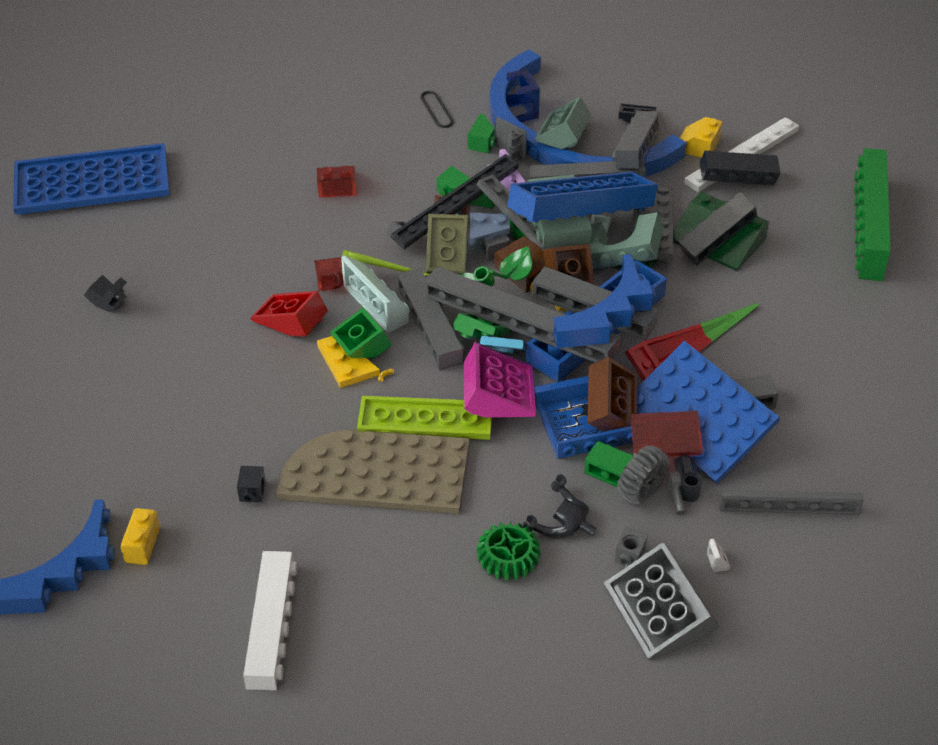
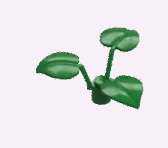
(516, 266)

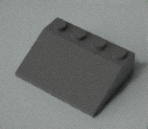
(661, 603)

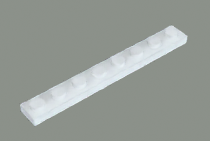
(756, 145)

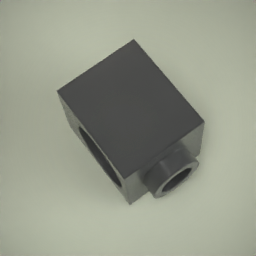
(630, 546)

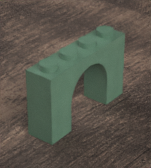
(562, 231)
(642, 244)

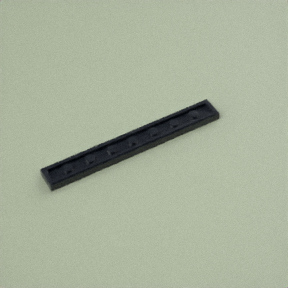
(453, 201)

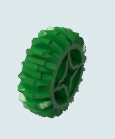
(508, 551)

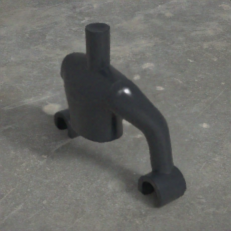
(570, 514)

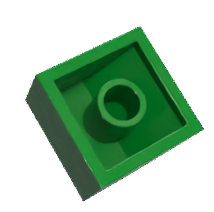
(361, 336)

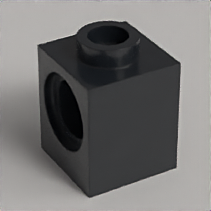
(251, 484)

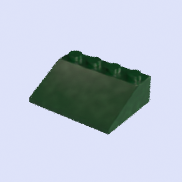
(737, 248)

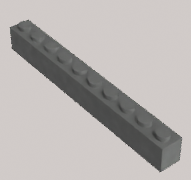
(508, 311)

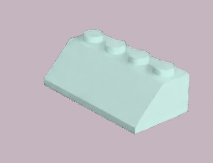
(374, 294)

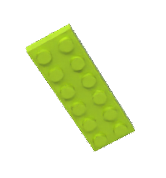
(421, 417)

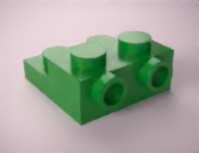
(474, 326)

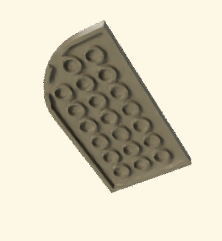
(378, 471)

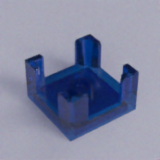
(527, 94)

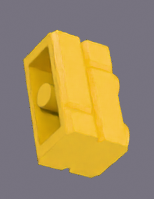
(140, 536)

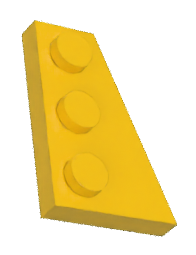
(345, 369)

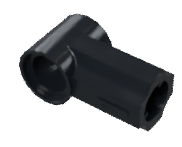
(690, 479)

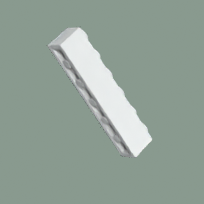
(269, 621)

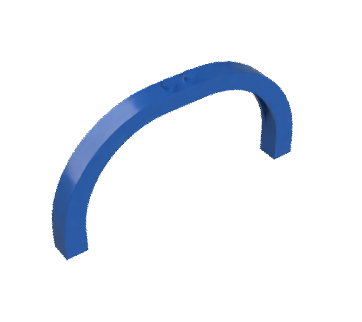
(656, 160)

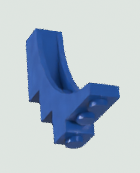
(615, 311)
(87, 552)

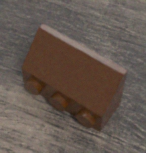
(611, 395)

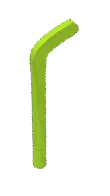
(377, 262)

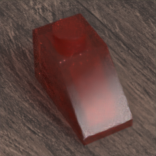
(329, 273)

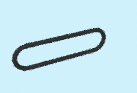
(444, 126)

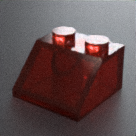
(336, 181)

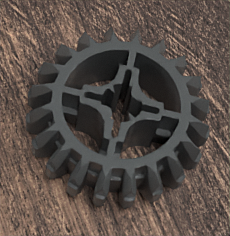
(643, 474)

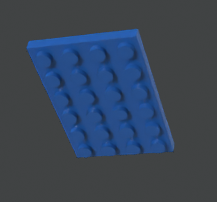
(728, 414)

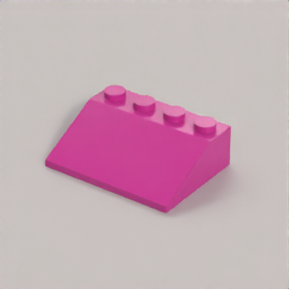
(497, 384)

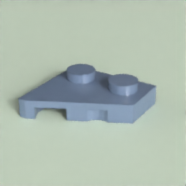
(487, 226)

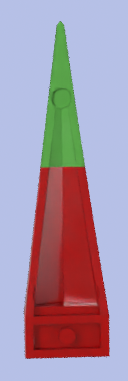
(652, 352)

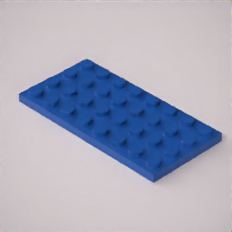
(90, 178)

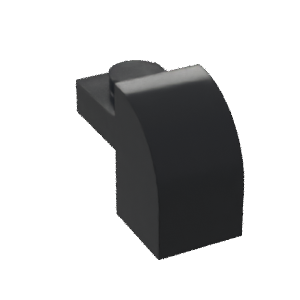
(105, 294)

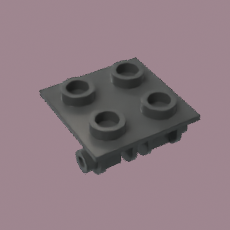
(511, 139)

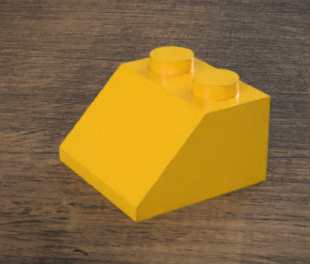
(702, 136)

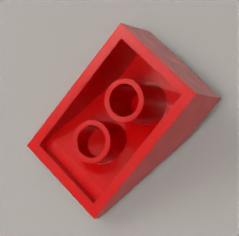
(291, 312)

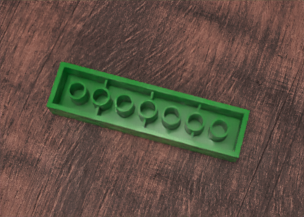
(871, 215)

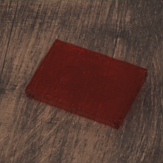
(670, 431)

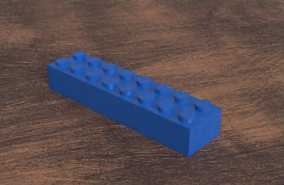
(581, 196)
(558, 362)

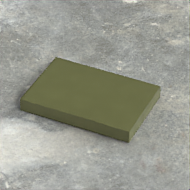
(447, 242)

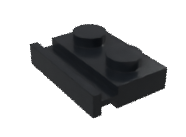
(628, 111)

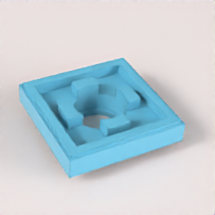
(502, 344)

